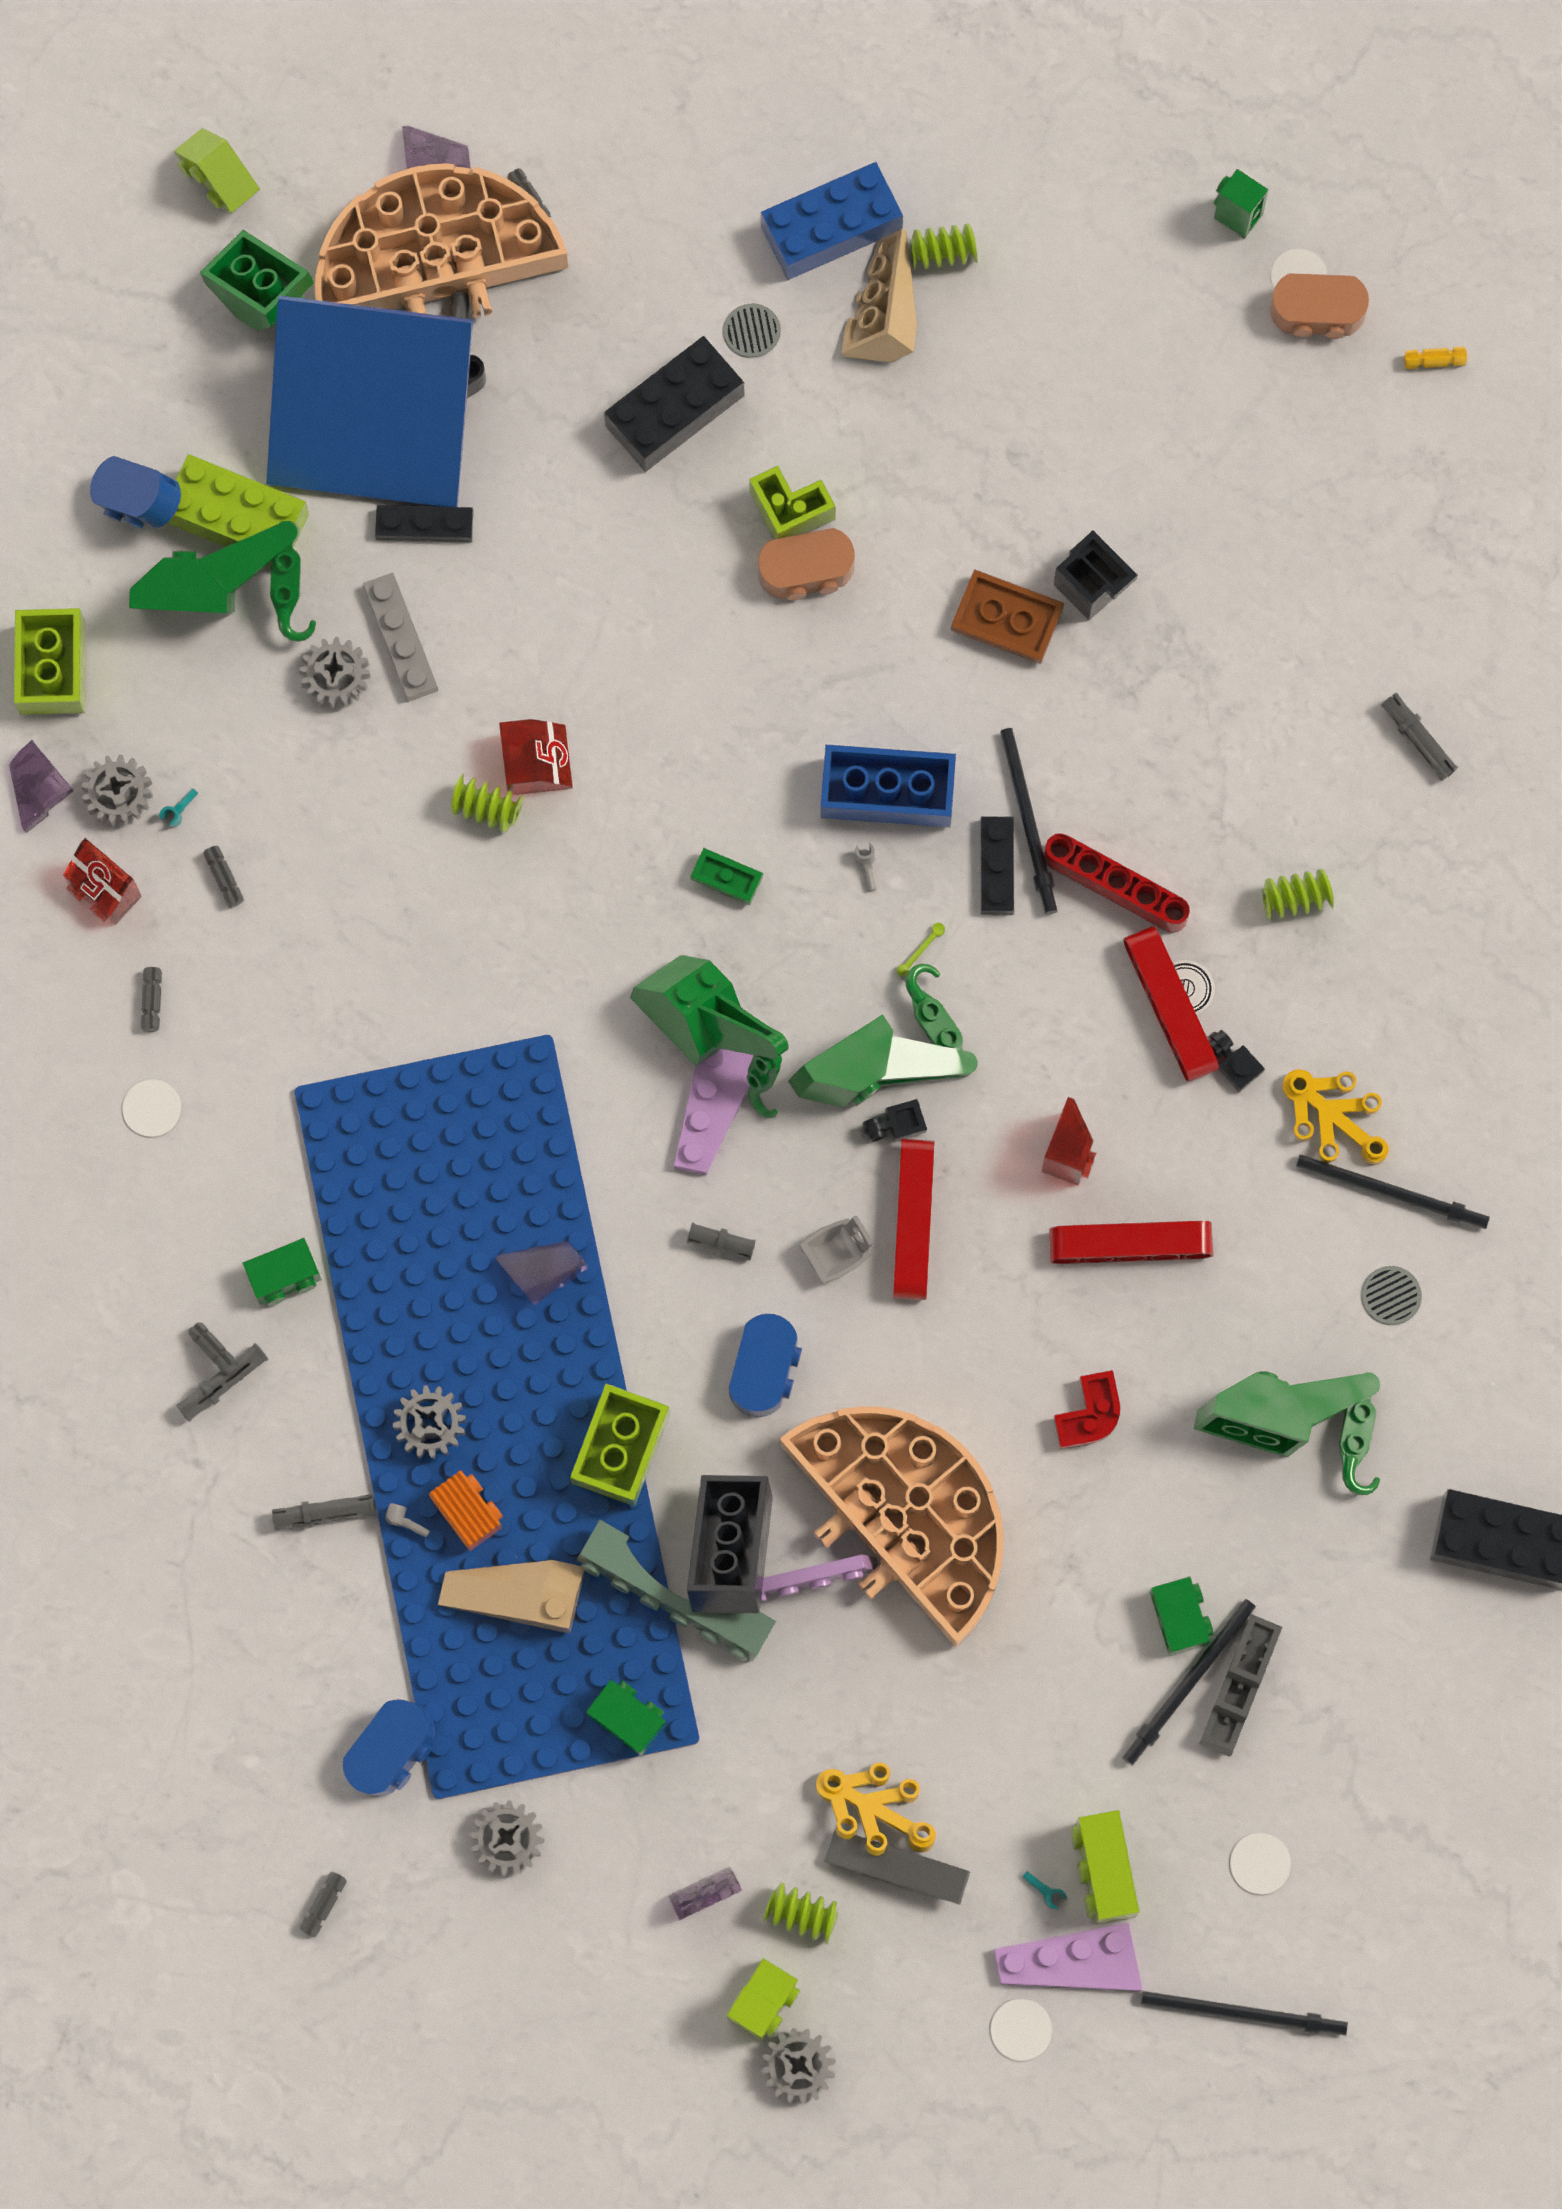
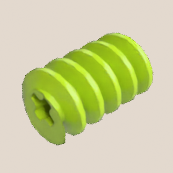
(943, 246)
(485, 804)
(1297, 893)
(802, 1912)

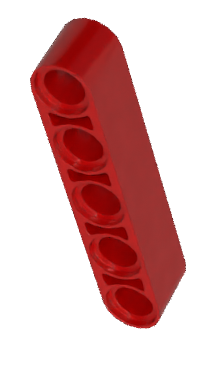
(1125, 896)
(1171, 1004)
(913, 1219)
(1131, 1242)

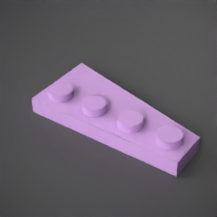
(712, 1105)
(818, 1575)
(1077, 1960)

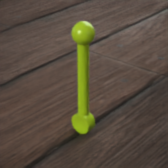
(937, 930)

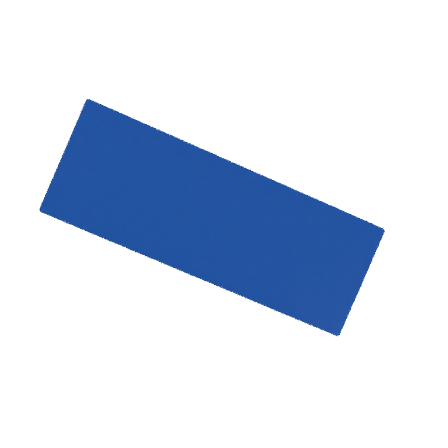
(416, 1195)

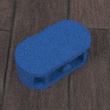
(134, 493)
(764, 1365)
(389, 1748)

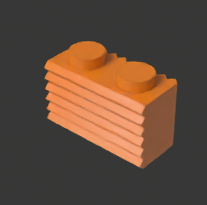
(466, 1510)

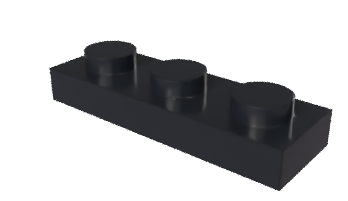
(424, 523)
(997, 865)

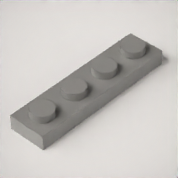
(400, 637)

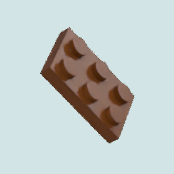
(1007, 616)

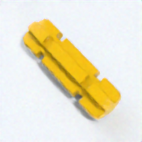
(1435, 357)

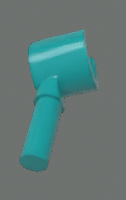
(178, 808)
(1044, 1889)

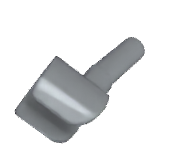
(866, 863)
(395, 1516)

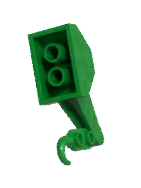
(252, 277)
(211, 581)
(702, 1015)
(877, 1058)
(1280, 1416)

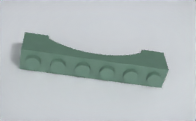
(609, 1555)

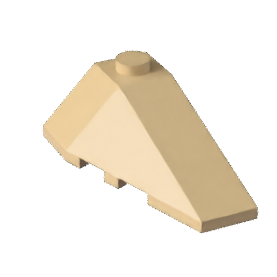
(886, 311)
(524, 1593)

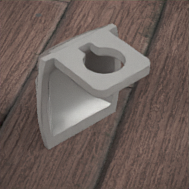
(837, 1248)

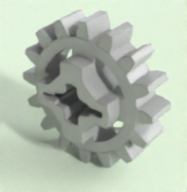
(347, 675)
(104, 792)
(439, 1410)
(519, 1827)
(788, 2078)

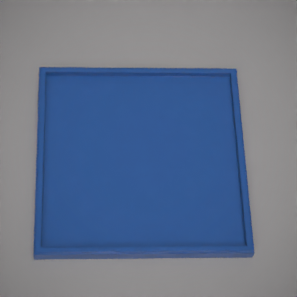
(368, 401)

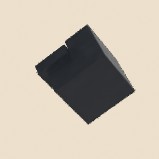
(1093, 575)

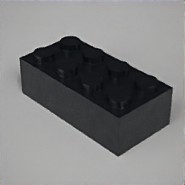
(674, 403)
(1499, 1539)
(730, 1544)

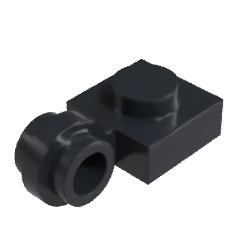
(1239, 1067)
(903, 1120)

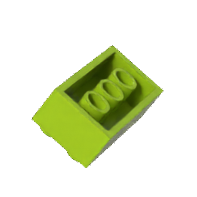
(229, 505)

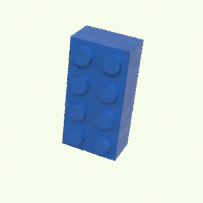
(831, 220)
(888, 785)

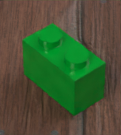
(1240, 202)
(282, 1272)
(1181, 1616)
(626, 1716)

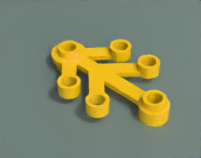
(1331, 1113)
(872, 1806)

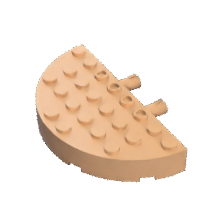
(435, 236)
(913, 1503)

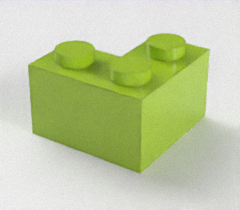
(218, 167)
(790, 512)
(763, 1999)

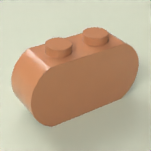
(1319, 305)
(806, 564)

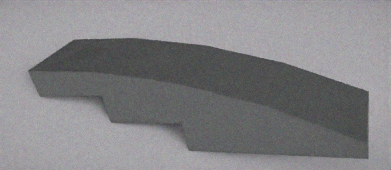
(1240, 1685)
(899, 1868)

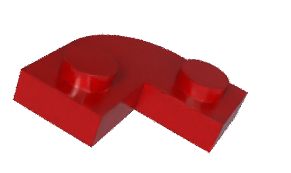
(1097, 1419)

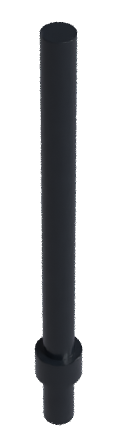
(1043, 879)
(1455, 1212)
(1148, 1733)
(1311, 2023)

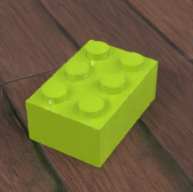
(49, 661)
(620, 1445)
(1105, 1867)

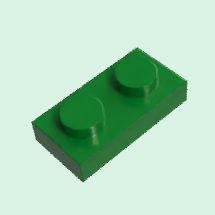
(726, 876)

